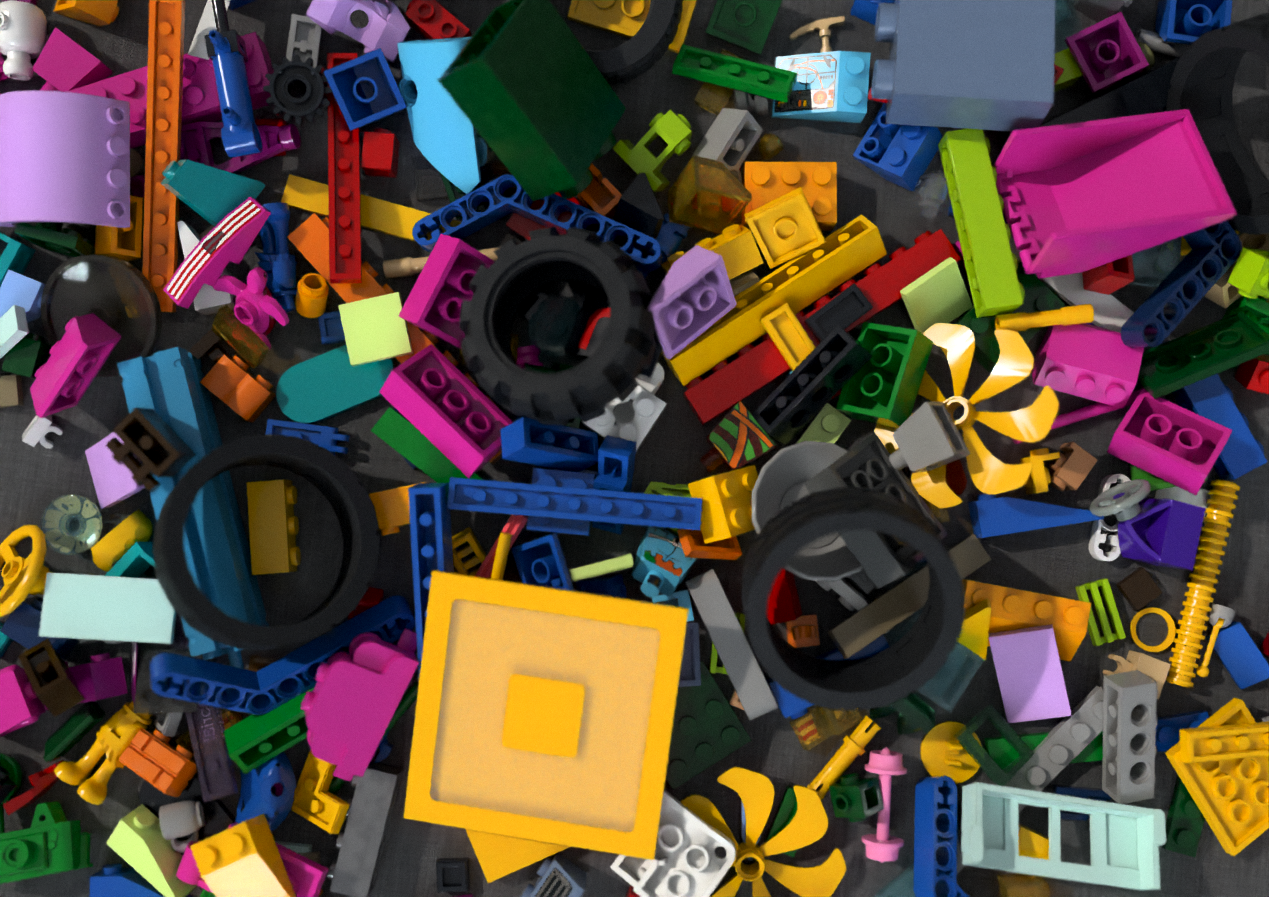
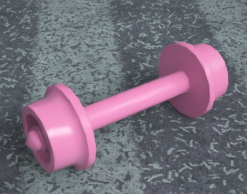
(882, 845)

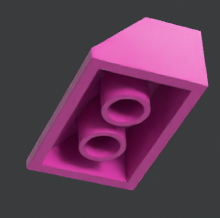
(442, 287)
(1087, 363)
(72, 364)

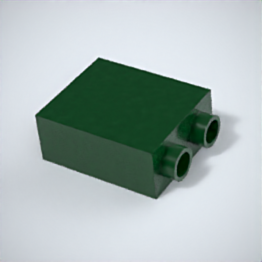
(535, 97)

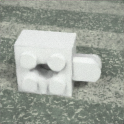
(633, 416)

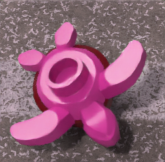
(254, 303)

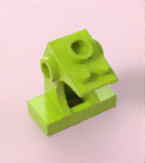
(673, 130)

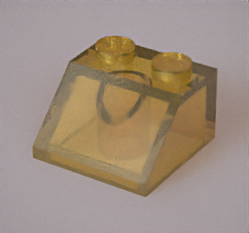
(707, 196)

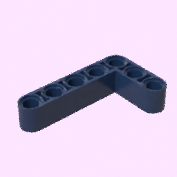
(1211, 256)

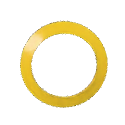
(1171, 629)

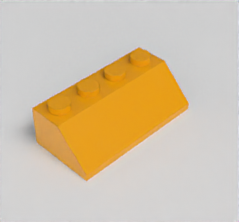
(1026, 609)

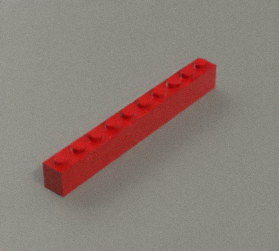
(764, 363)

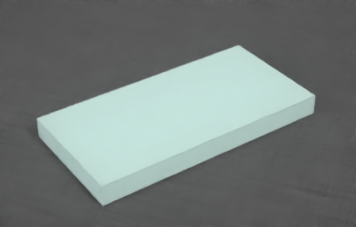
(106, 609)

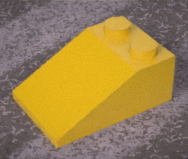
(243, 862)

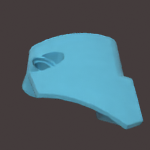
(435, 119)

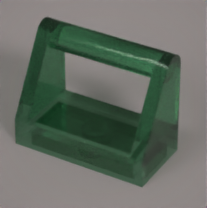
(982, 758)

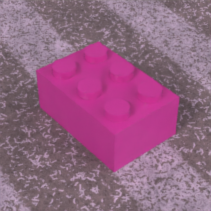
(1169, 441)

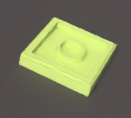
(936, 296)
(374, 329)
(602, 567)

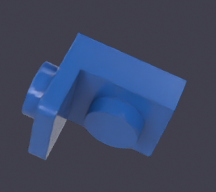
(610, 586)

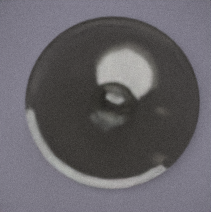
(114, 294)

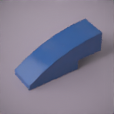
(615, 472)

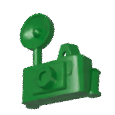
(44, 848)

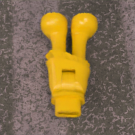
(112, 740)

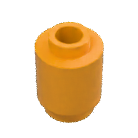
(311, 295)

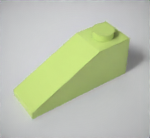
(143, 847)

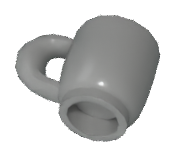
(181, 820)

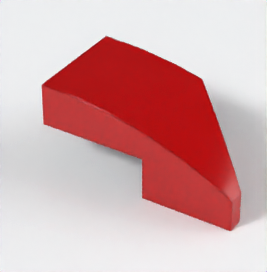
(41, 783)

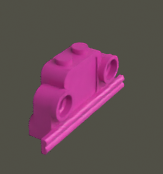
(357, 700)

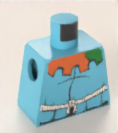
(660, 562)

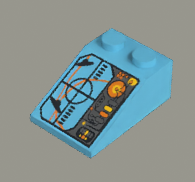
(827, 86)

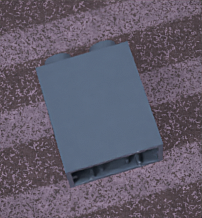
(966, 63)

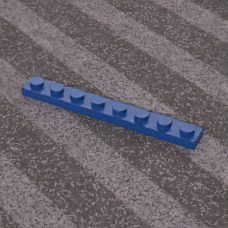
(574, 503)

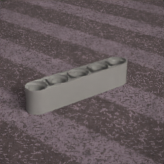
(731, 644)

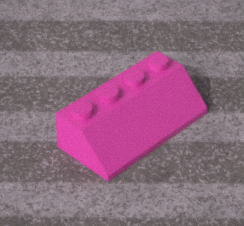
(447, 409)

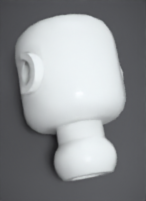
(21, 37)

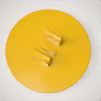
(945, 755)

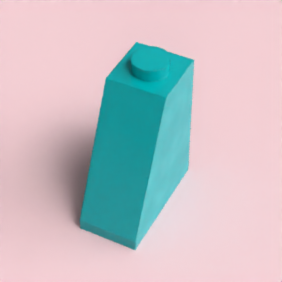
(208, 189)

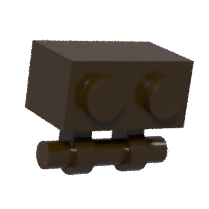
(153, 443)

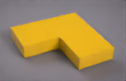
(314, 800)

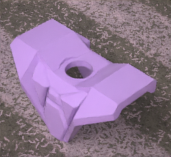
(383, 30)

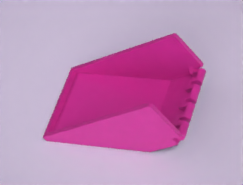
(1106, 189)

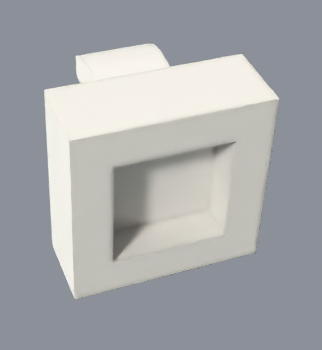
(38, 429)

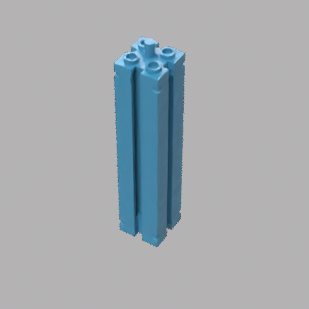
(214, 528)

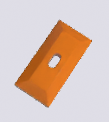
(695, 547)

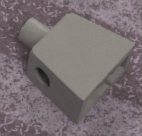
(927, 440)

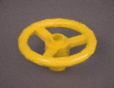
(22, 574)

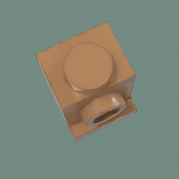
(1071, 467)

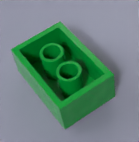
(890, 380)

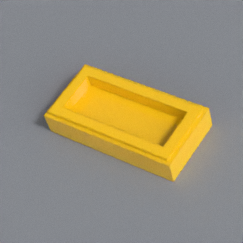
(788, 335)

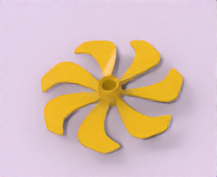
(1025, 425)
(804, 829)

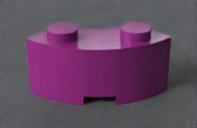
(99, 678)

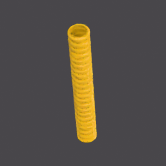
(1202, 582)

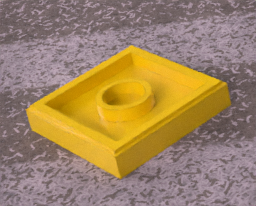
(785, 228)

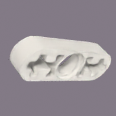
(1098, 525)

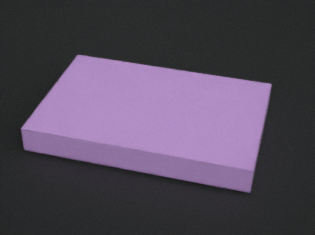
(111, 480)
(1030, 674)

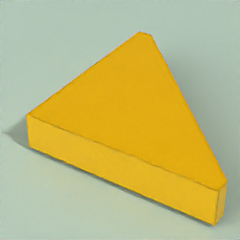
(976, 628)

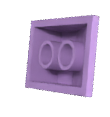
(691, 299)

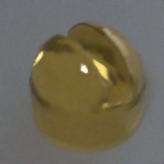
(770, 146)

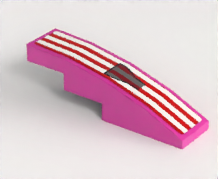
(224, 243)

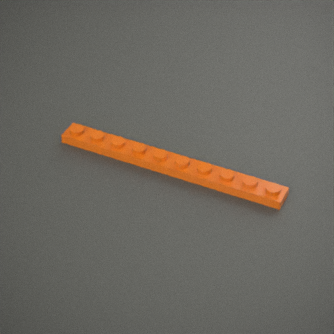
(162, 143)

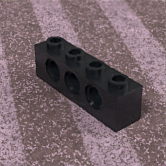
(811, 385)

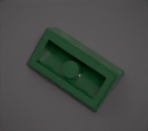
(72, 731)

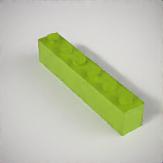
(980, 222)

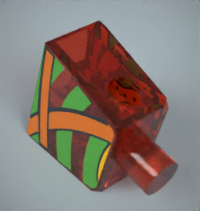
(736, 441)

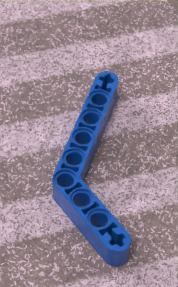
(546, 216)
(280, 681)
(936, 838)

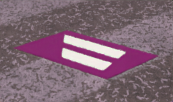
(133, 667)

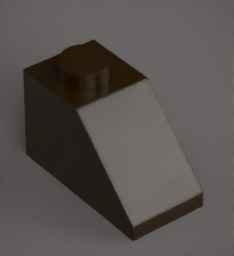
(50, 678)

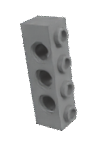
(1129, 736)

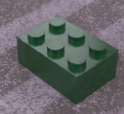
(1036, 299)

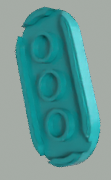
(329, 386)

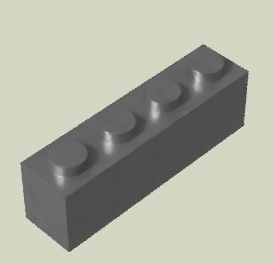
(365, 830)

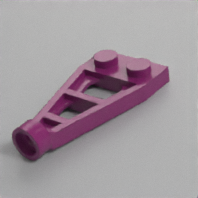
(197, 145)

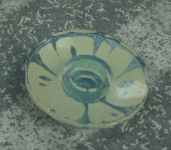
(58, 524)

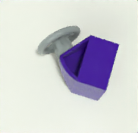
(1152, 529)

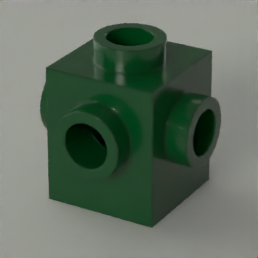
(856, 797)

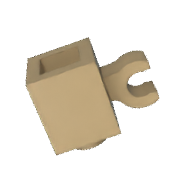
(1146, 664)

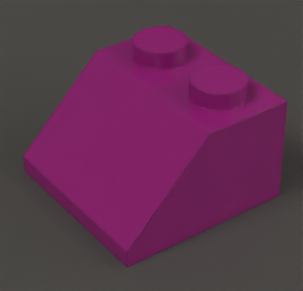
(1107, 53)

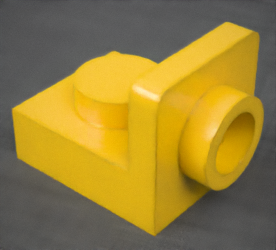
(1039, 477)

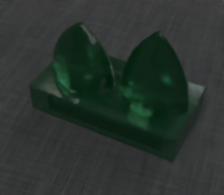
(913, 715)

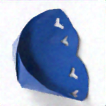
(257, 791)

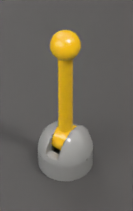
(1220, 618)

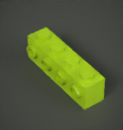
(1251, 273)

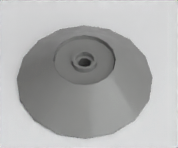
(782, 483)

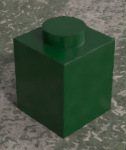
(27, 356)

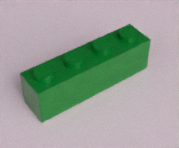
(266, 735)

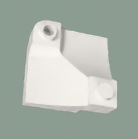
(683, 857)

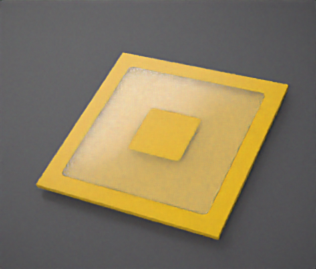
(544, 713)

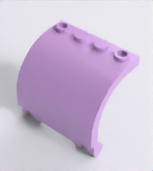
(64, 159)

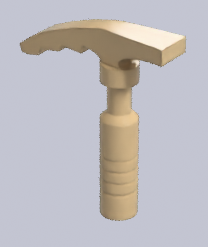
(824, 32)

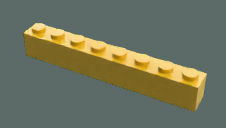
(795, 283)

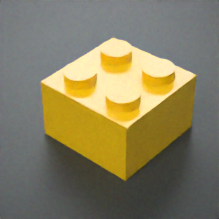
(725, 503)

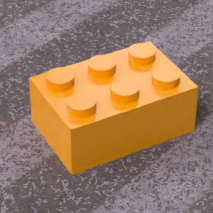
(774, 179)

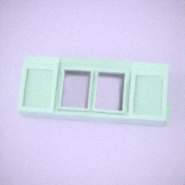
(1121, 837)

